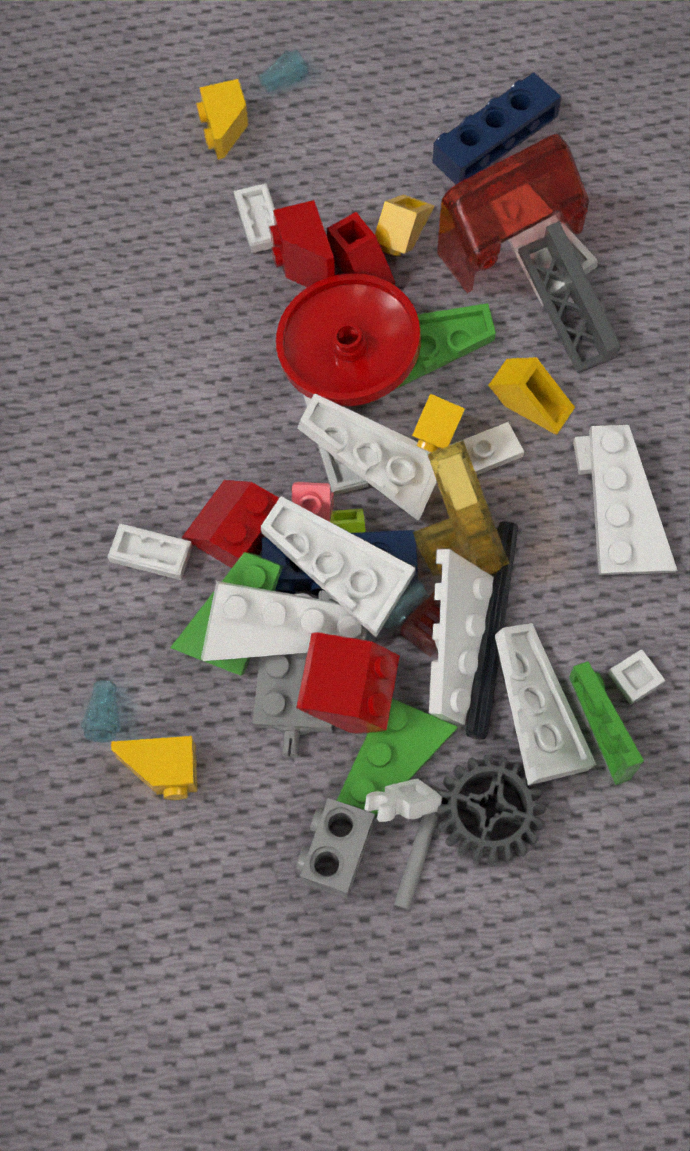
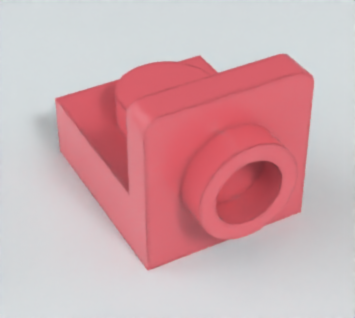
(314, 498)

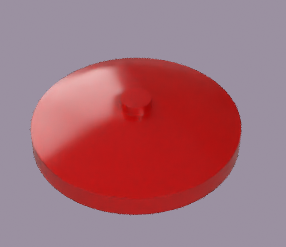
(348, 339)

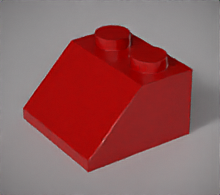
(301, 244)
(232, 521)
(348, 683)

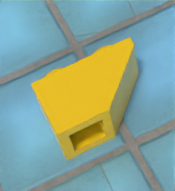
(225, 114)

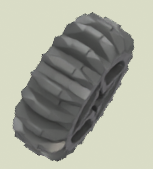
(471, 804)

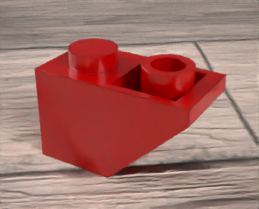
(357, 248)

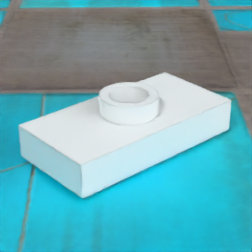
(256, 215)
(493, 448)
(150, 551)

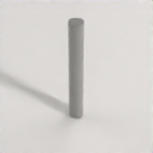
(416, 860)

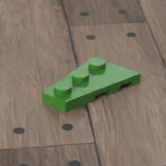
(450, 336)
(248, 571)
(609, 731)
(395, 753)

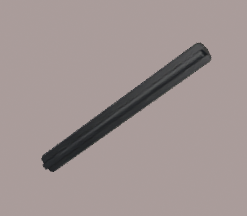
(488, 656)

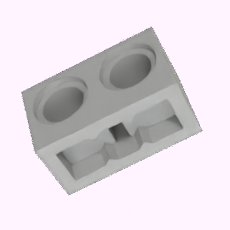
(344, 850)

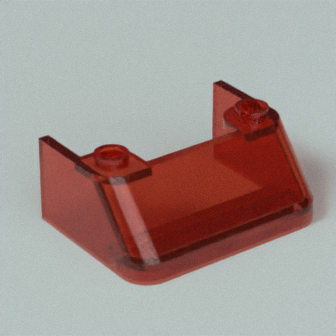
(506, 202)

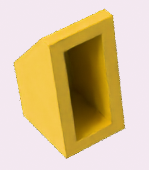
(401, 223)
(532, 393)
(437, 424)
(161, 763)

